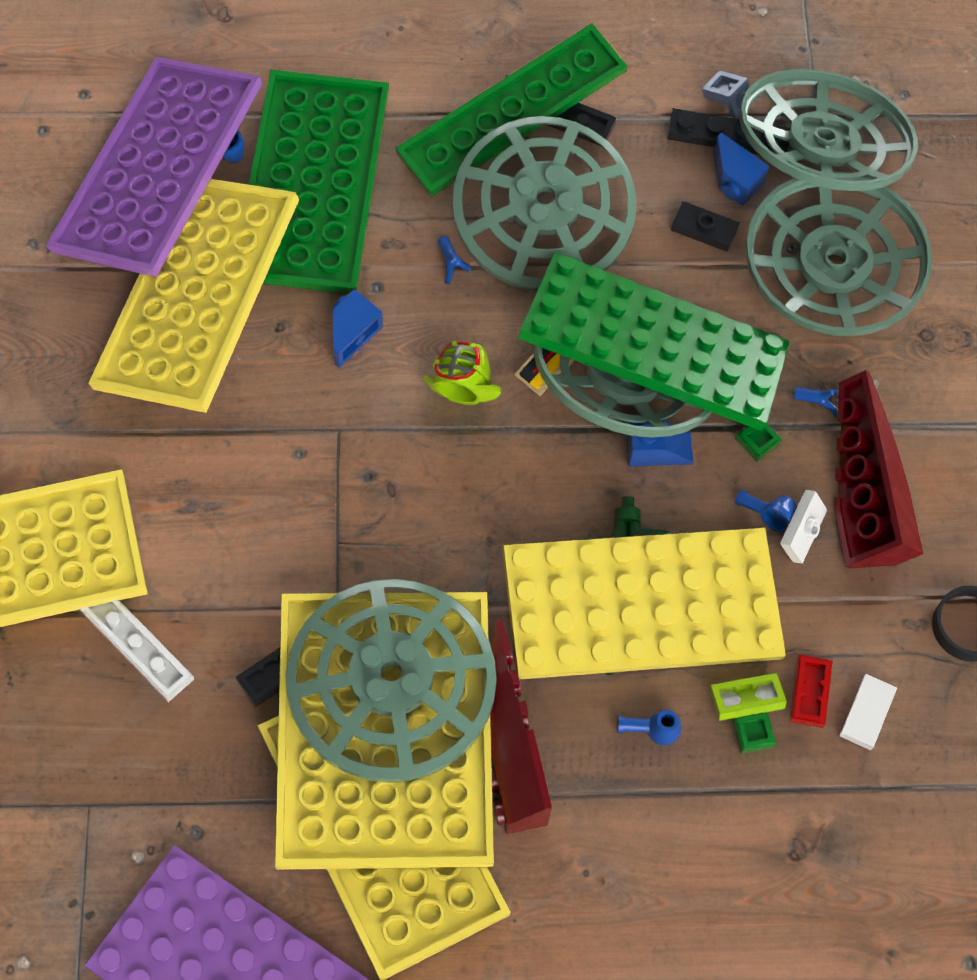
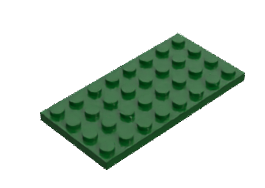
(324, 145)
(656, 341)

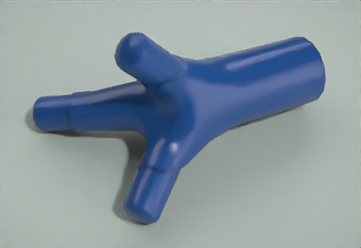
(451, 258)
(817, 396)

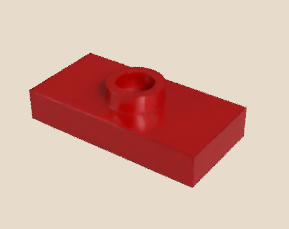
(811, 691)

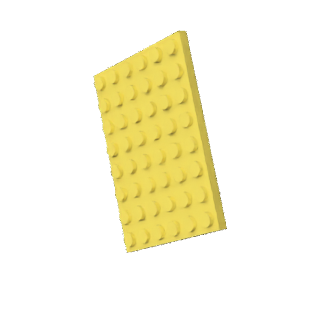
(360, 823)

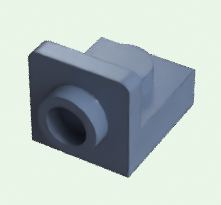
(727, 89)

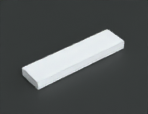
(139, 647)

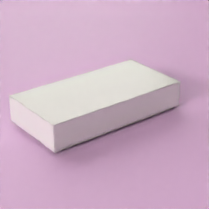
(868, 712)

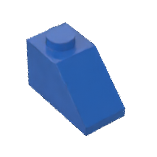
(737, 170)
(353, 325)
(659, 450)

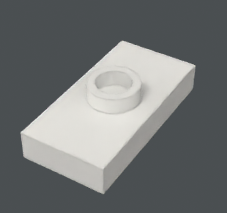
(803, 526)

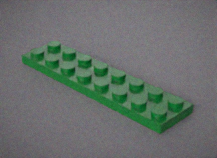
(537, 89)

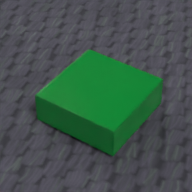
(758, 442)
(754, 732)

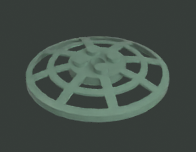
(840, 137)
(534, 215)
(843, 242)
(615, 391)
(391, 697)

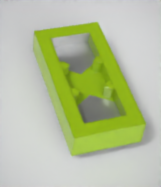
(748, 696)

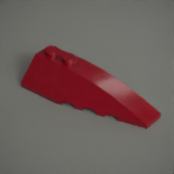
(873, 493)
(514, 749)

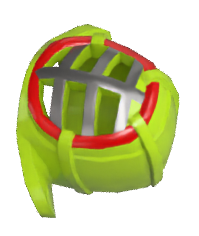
(463, 374)

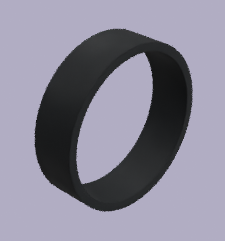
(940, 635)

